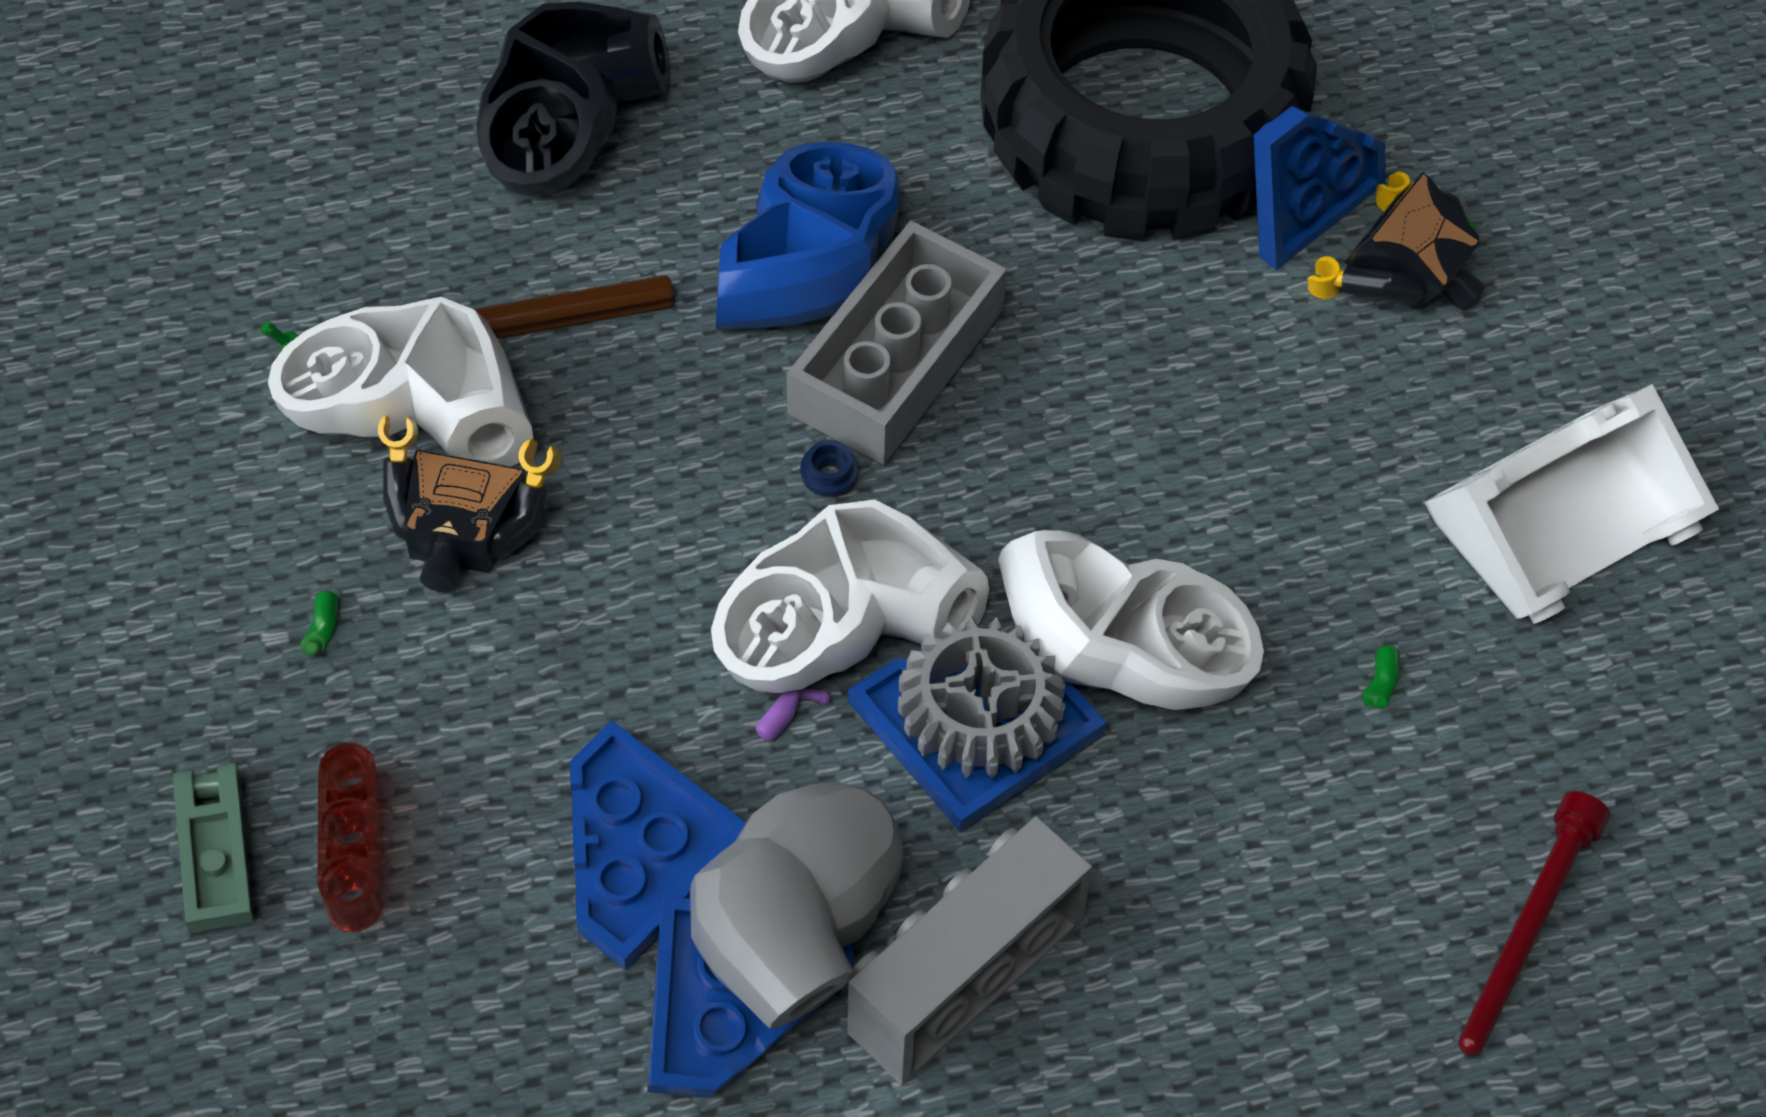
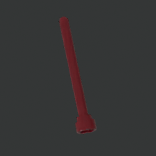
(1578, 822)

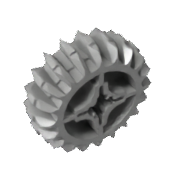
(954, 720)

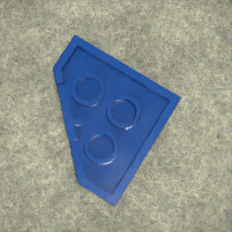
(1310, 179)
(972, 797)
(636, 839)
(698, 1025)

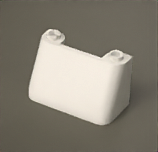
(1575, 503)

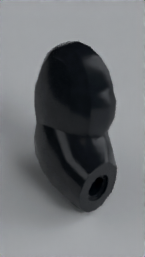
(561, 91)

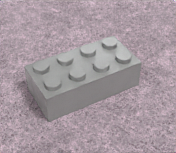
(896, 342)
(966, 948)

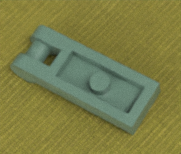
(213, 849)

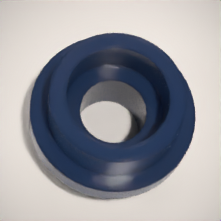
(829, 454)

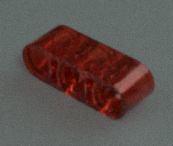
(346, 812)

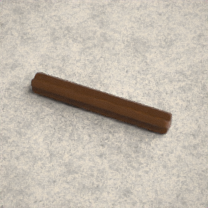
(579, 306)

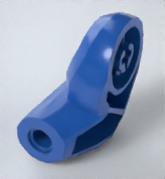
(814, 236)

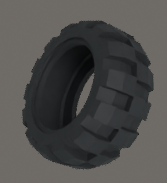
(1129, 167)

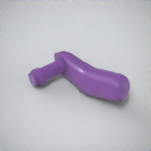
(784, 709)

